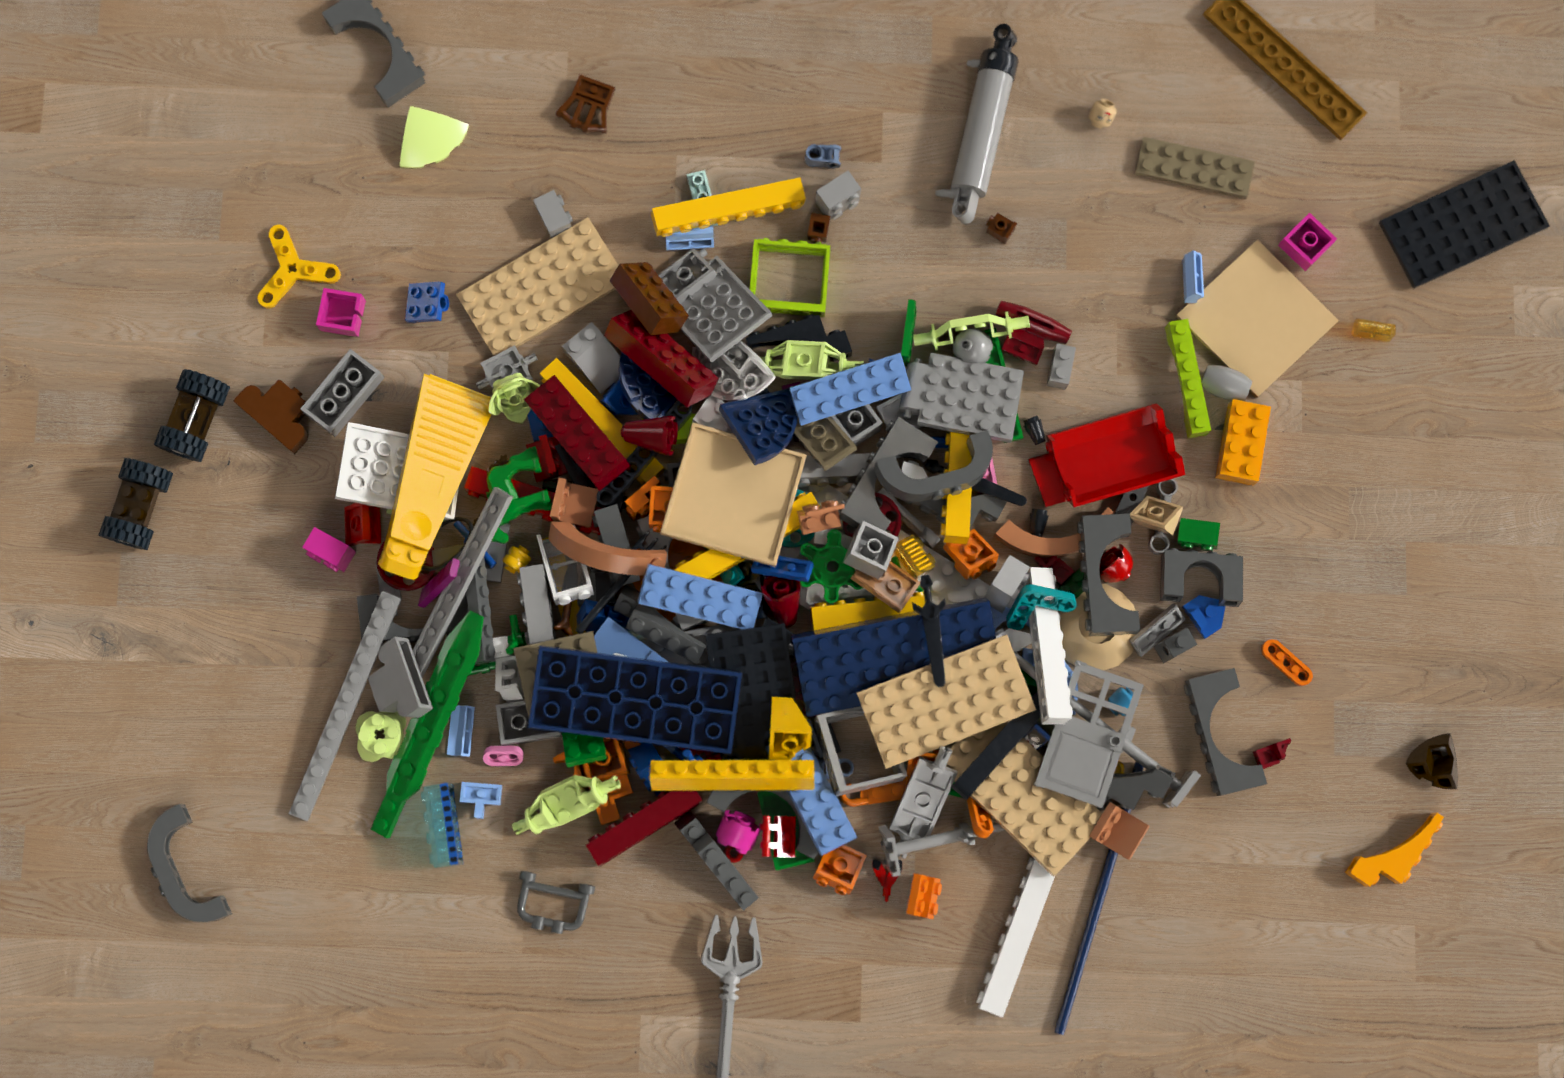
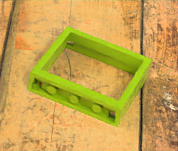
(799, 247)

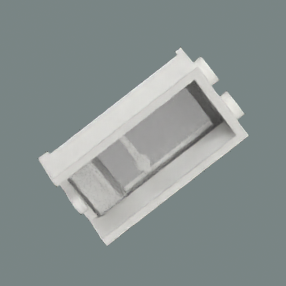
(567, 577)

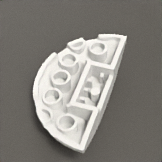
(739, 372)

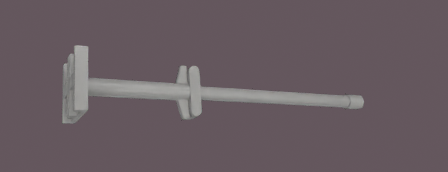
(1179, 787)
(962, 833)

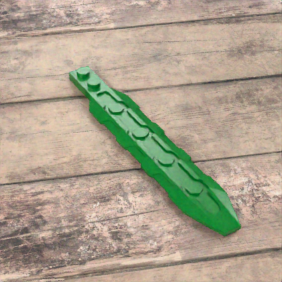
(426, 732)

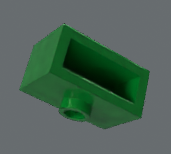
(1198, 534)

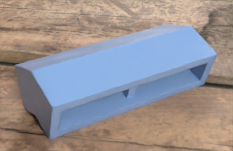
(693, 239)
(1192, 277)
(460, 731)

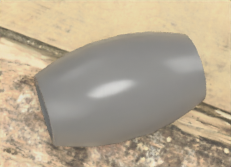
(1226, 382)

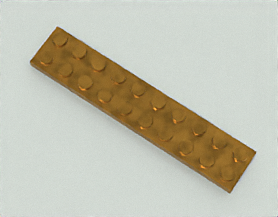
(1286, 65)

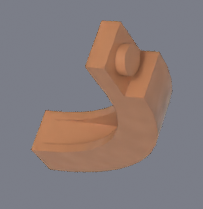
(1036, 546)
(602, 556)

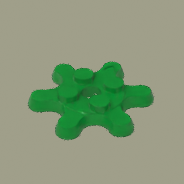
(820, 574)

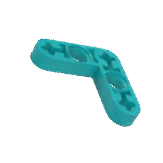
(1033, 596)

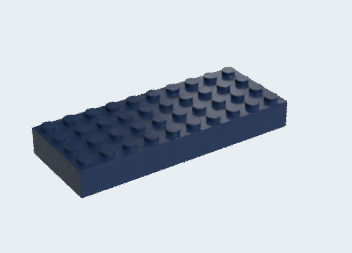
(862, 654)
(635, 699)

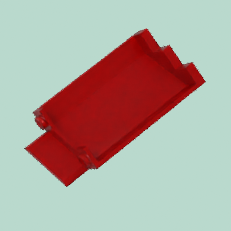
(1107, 458)

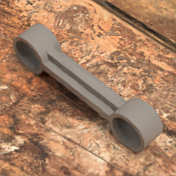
(1165, 497)
(924, 533)

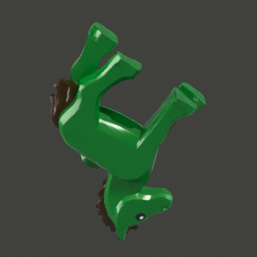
(500, 475)

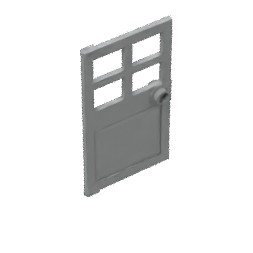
(1082, 754)

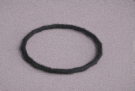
(460, 551)

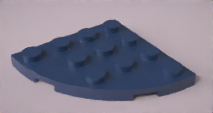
(643, 391)
(762, 423)

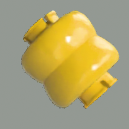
(516, 558)

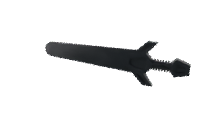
(984, 486)
(932, 629)

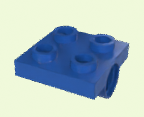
(426, 302)

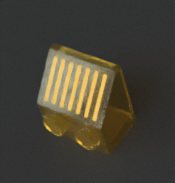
(913, 556)

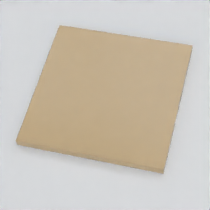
(1258, 317)
(729, 501)

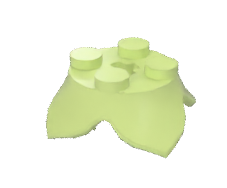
(509, 397)
(369, 724)

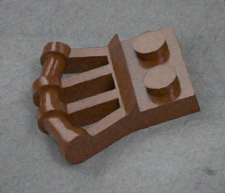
(593, 94)

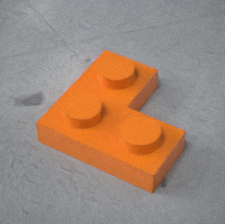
(608, 812)

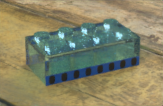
(443, 825)

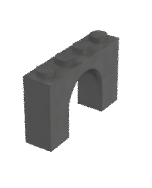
(1226, 568)

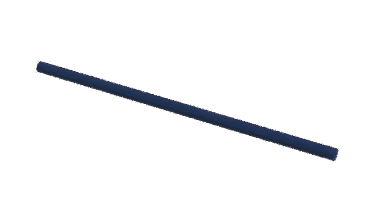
(1088, 933)

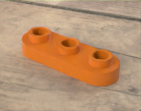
(1295, 665)
(980, 819)

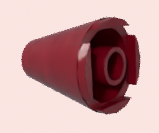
(653, 434)
(782, 598)

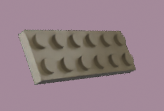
(1194, 168)

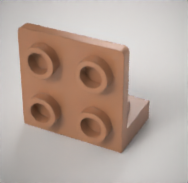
(573, 503)
(819, 518)
(1119, 831)

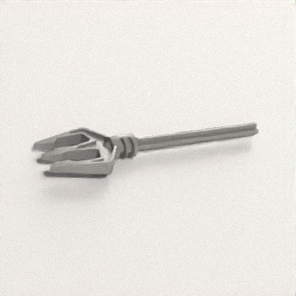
(730, 972)

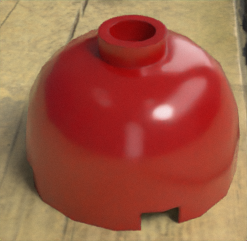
(1116, 564)

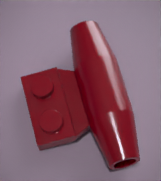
(1029, 342)

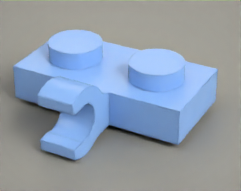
(480, 795)

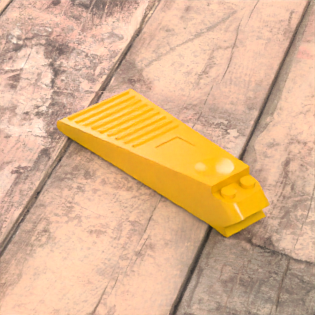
(438, 451)

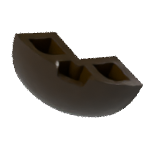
(1435, 762)

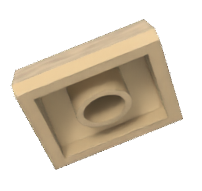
(1157, 514)

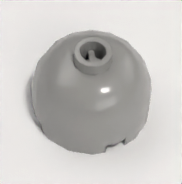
(972, 346)

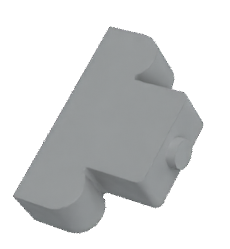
(399, 682)

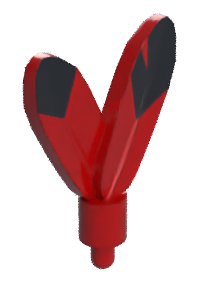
(885, 880)

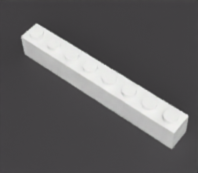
(1049, 654)
(1016, 939)

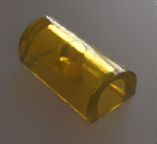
(1373, 330)

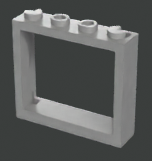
(831, 760)

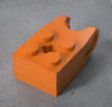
(615, 765)

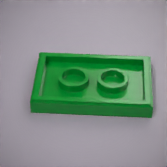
(909, 331)

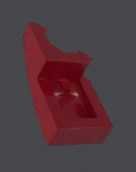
(1060, 568)
(1271, 754)

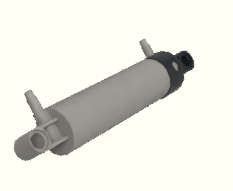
(983, 124)

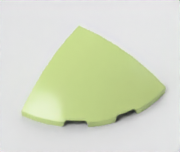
(429, 137)

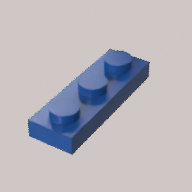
(786, 568)

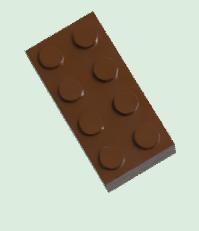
(649, 298)

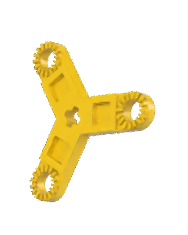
(287, 256)

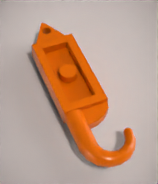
(876, 795)

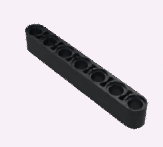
(638, 461)
(996, 751)

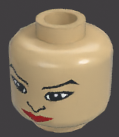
(1102, 113)

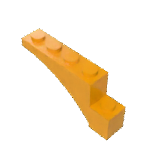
(1398, 861)

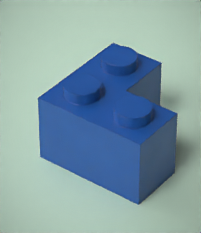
(641, 758)

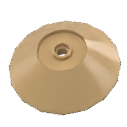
(1096, 651)

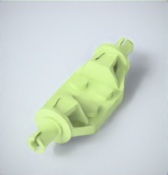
(962, 323)
(806, 360)
(565, 803)

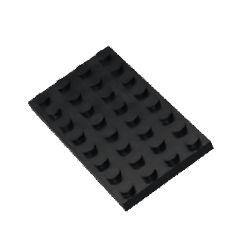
(1464, 224)
(766, 673)

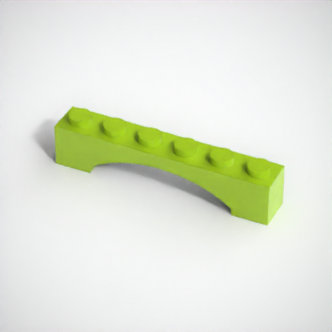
(1194, 404)

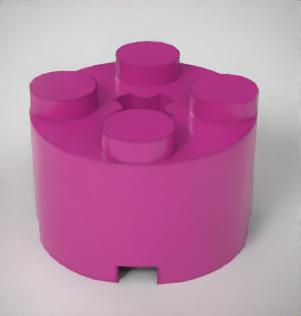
(738, 831)

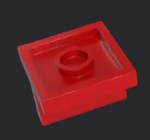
(549, 459)
(362, 524)

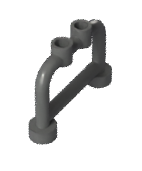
(539, 922)

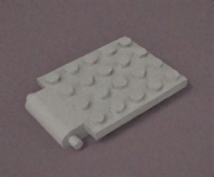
(717, 303)
(963, 396)

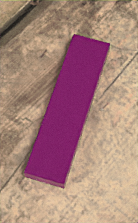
(439, 583)

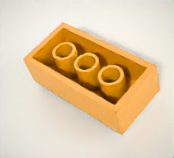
(1243, 442)

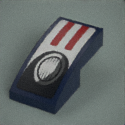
(1037, 737)

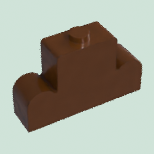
(276, 412)

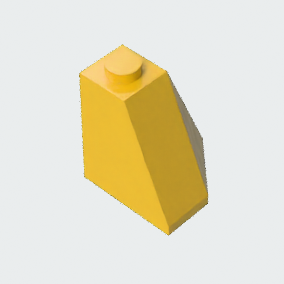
(787, 730)

